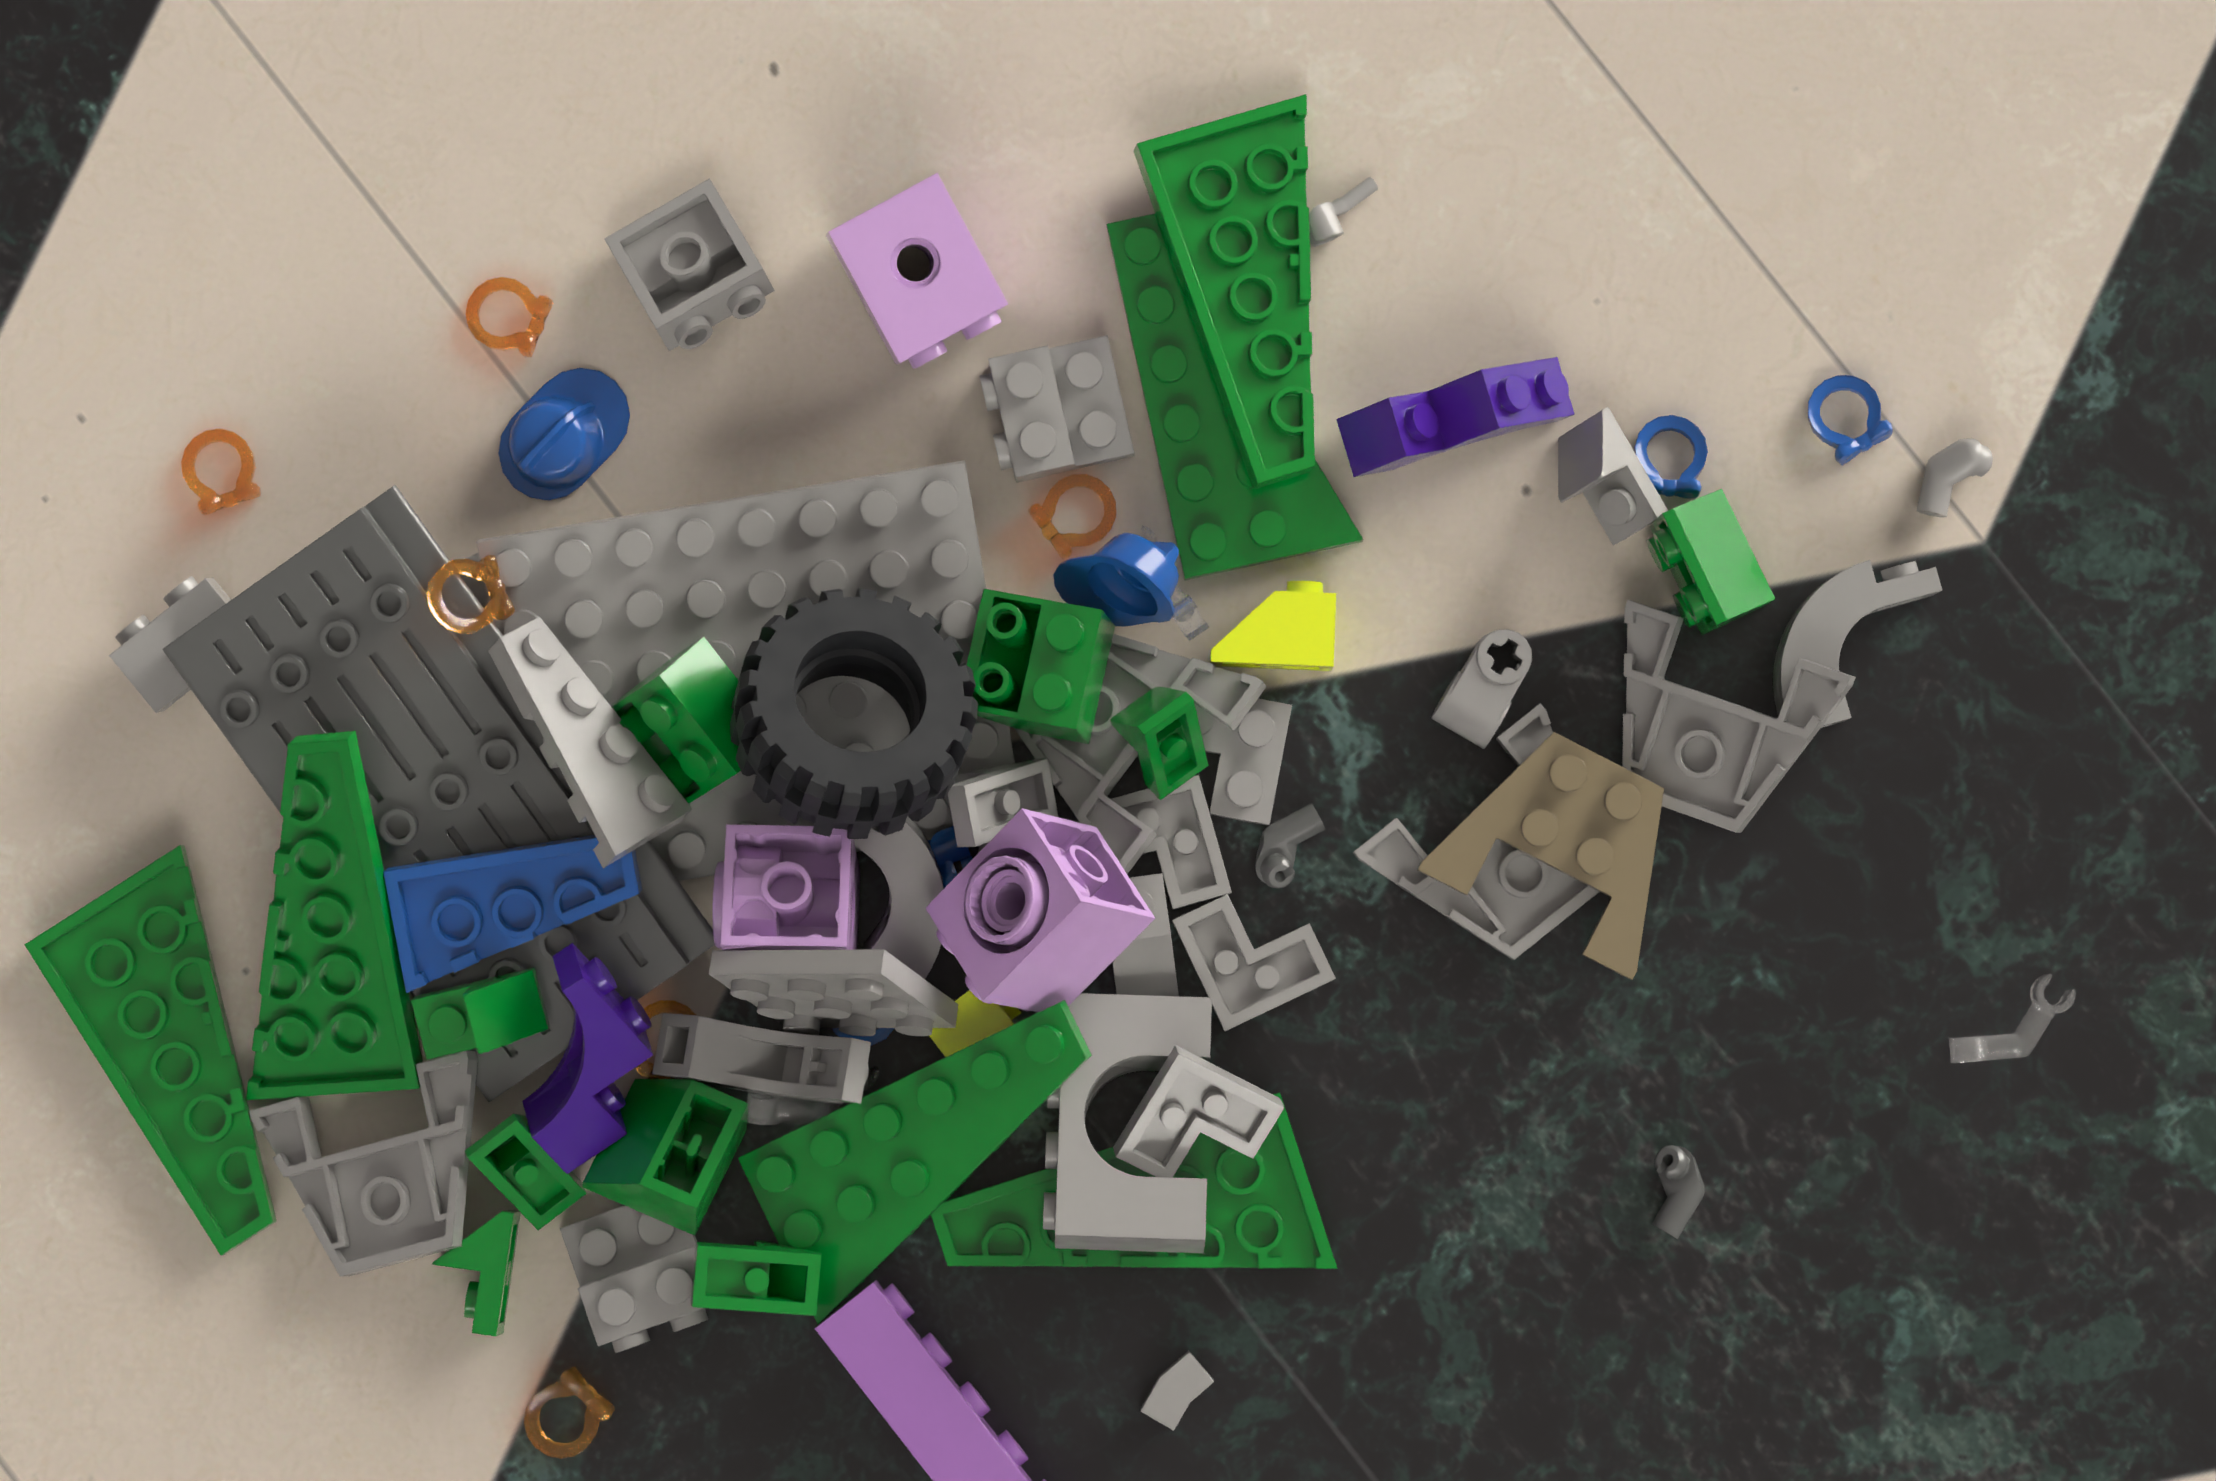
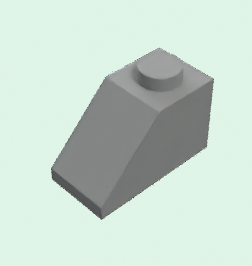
(1148, 961)

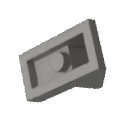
(1604, 467)
(990, 797)

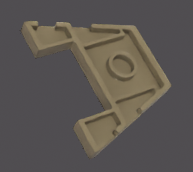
(1582, 821)

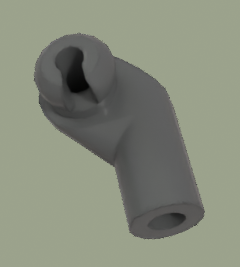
(1279, 845)
(1682, 1186)

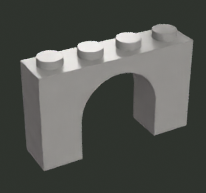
(1094, 1201)

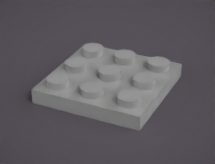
(834, 990)

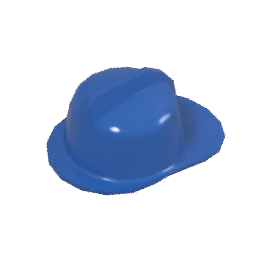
(564, 433)
(1124, 578)

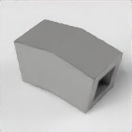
(1176, 1390)

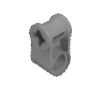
(1478, 695)

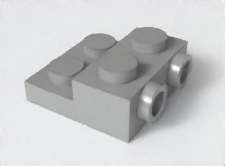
(690, 267)
(1057, 409)
(632, 1275)

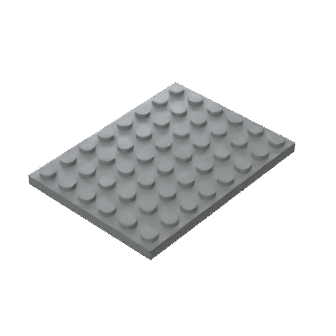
(656, 581)

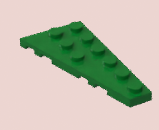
(1241, 249)
(1209, 495)
(331, 959)
(153, 1014)
(883, 1166)
(1255, 1215)

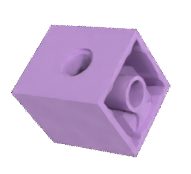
(953, 295)
(786, 890)
(1038, 912)

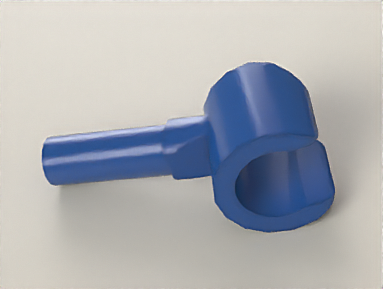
(946, 853)

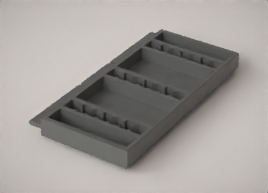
(445, 754)

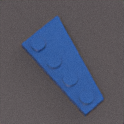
(486, 902)

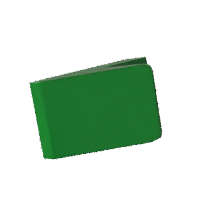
(1166, 736)
(480, 1014)
(525, 1171)
(492, 1253)
(756, 1278)

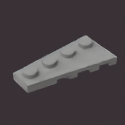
(606, 768)

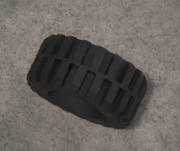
(866, 642)

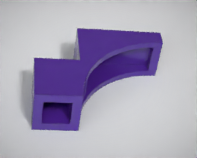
(1454, 415)
(579, 1103)

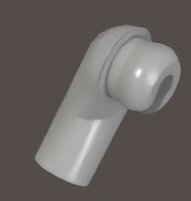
(1947, 468)

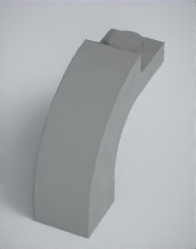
(1833, 609)
(913, 883)
(762, 1059)

